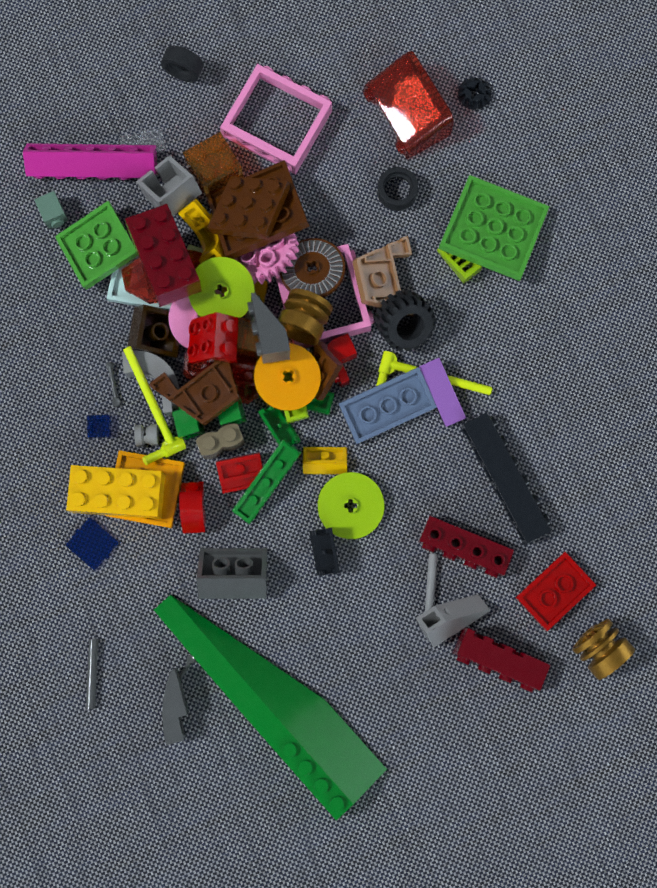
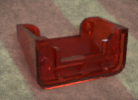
(410, 105)

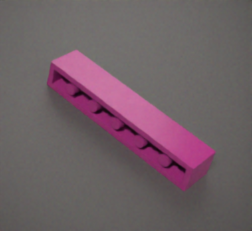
(89, 160)

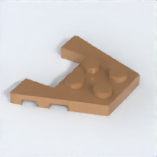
(377, 272)

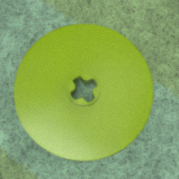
(229, 274)
(363, 518)

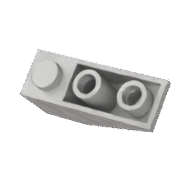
(450, 617)

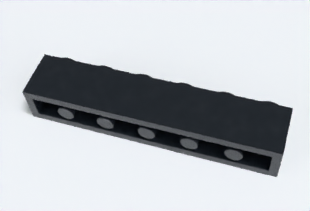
(505, 478)

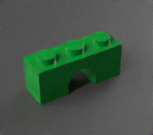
(188, 427)

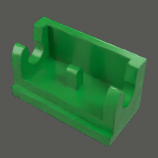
(277, 426)

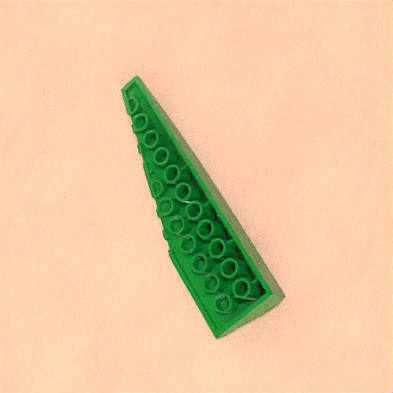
(282, 710)

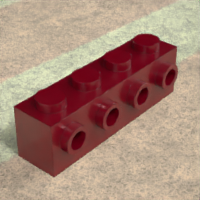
(465, 546)

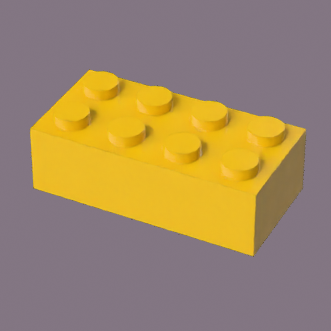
(116, 492)

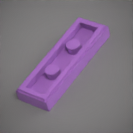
(442, 392)

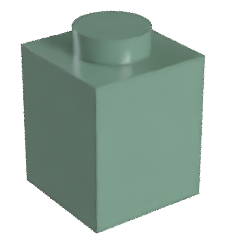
(51, 210)

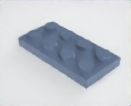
(387, 405)

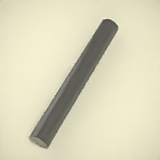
(92, 674)

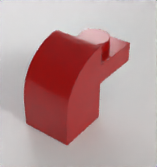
(344, 351)
(192, 507)

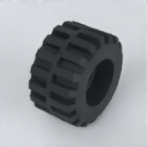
(394, 310)

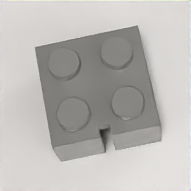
(178, 186)

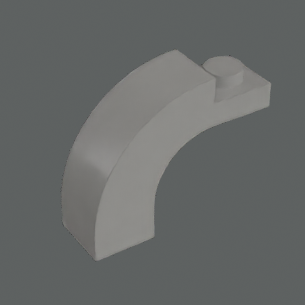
(153, 367)

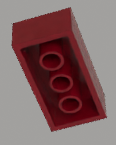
(163, 255)

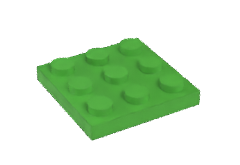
(97, 245)

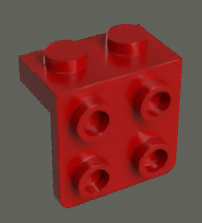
(213, 338)

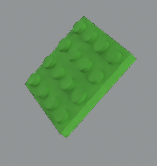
(494, 227)

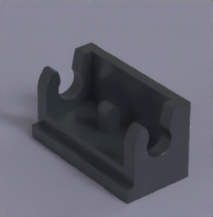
(324, 551)

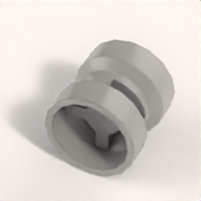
(146, 435)

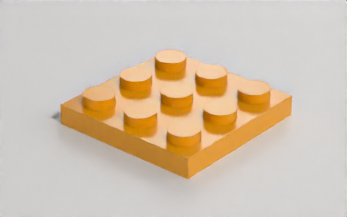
(173, 477)

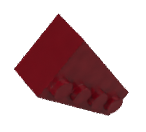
(500, 659)

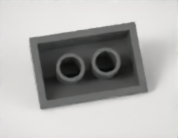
(232, 573)

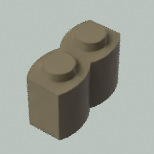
(215, 443)

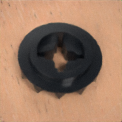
(480, 100)

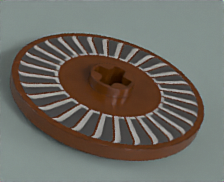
(328, 263)

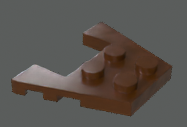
(205, 394)

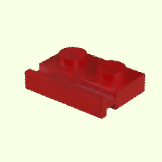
(238, 472)

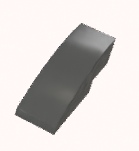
(173, 709)

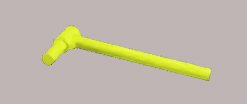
(389, 364)
(171, 444)

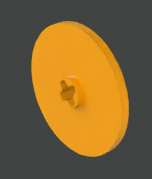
(288, 395)

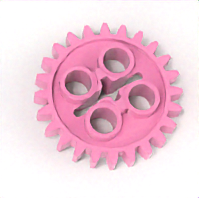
(270, 259)

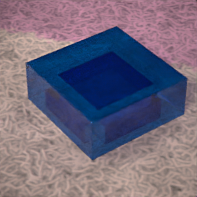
(98, 426)

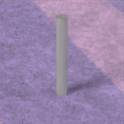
(431, 581)

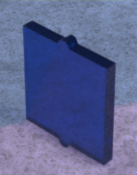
(92, 543)

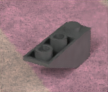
(271, 334)

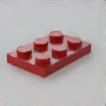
(555, 591)

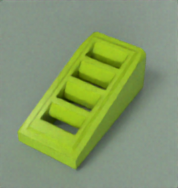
(463, 276)

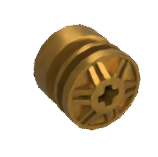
(305, 316)
(606, 653)

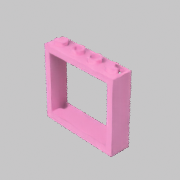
(261, 147)
(353, 329)

